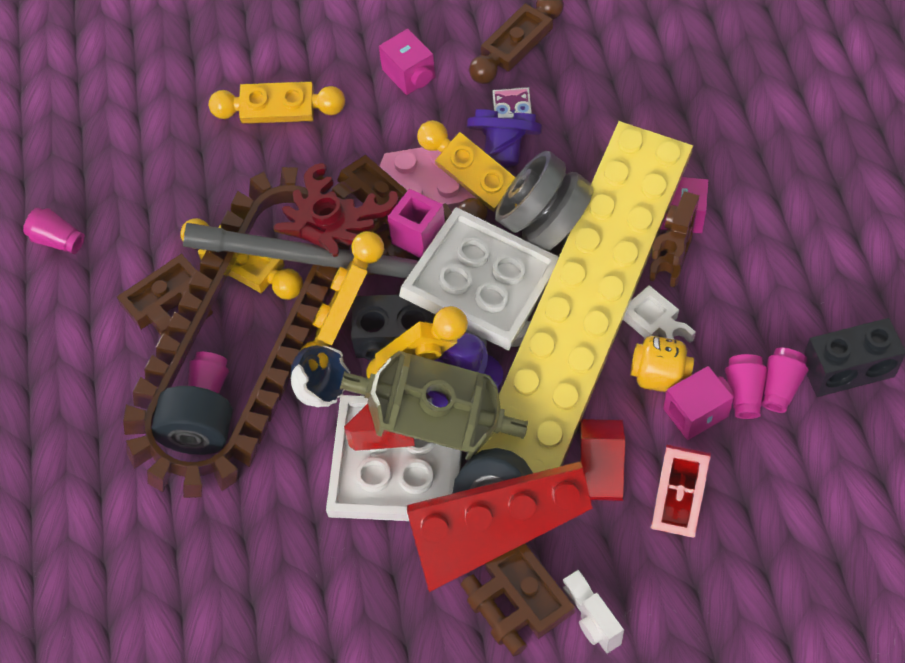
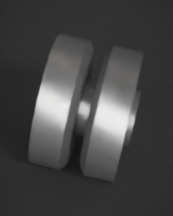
(546, 201)

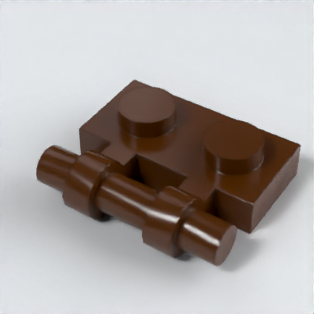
(529, 589)

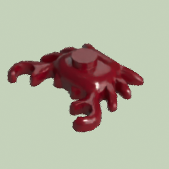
(329, 219)

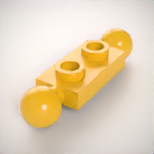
(276, 102)
(466, 163)
(367, 249)
(260, 271)
(425, 338)

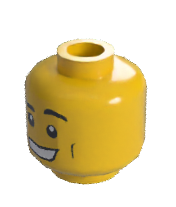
(660, 363)

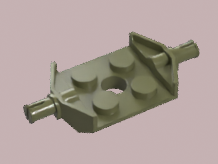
(401, 406)

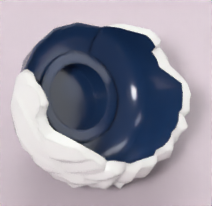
(320, 386)

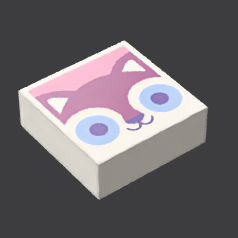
(511, 101)

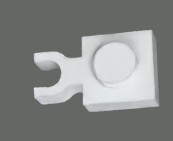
(654, 316)
(597, 619)

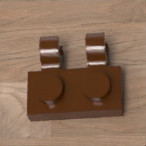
(364, 178)
(677, 239)
(157, 294)

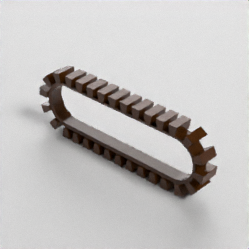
(183, 331)

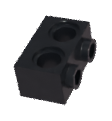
(386, 312)
(853, 357)

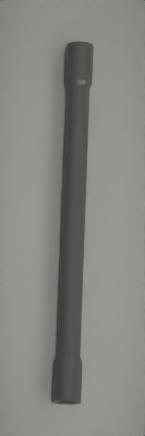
(220, 240)

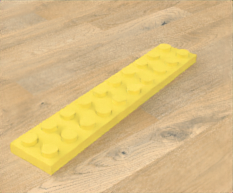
(589, 294)

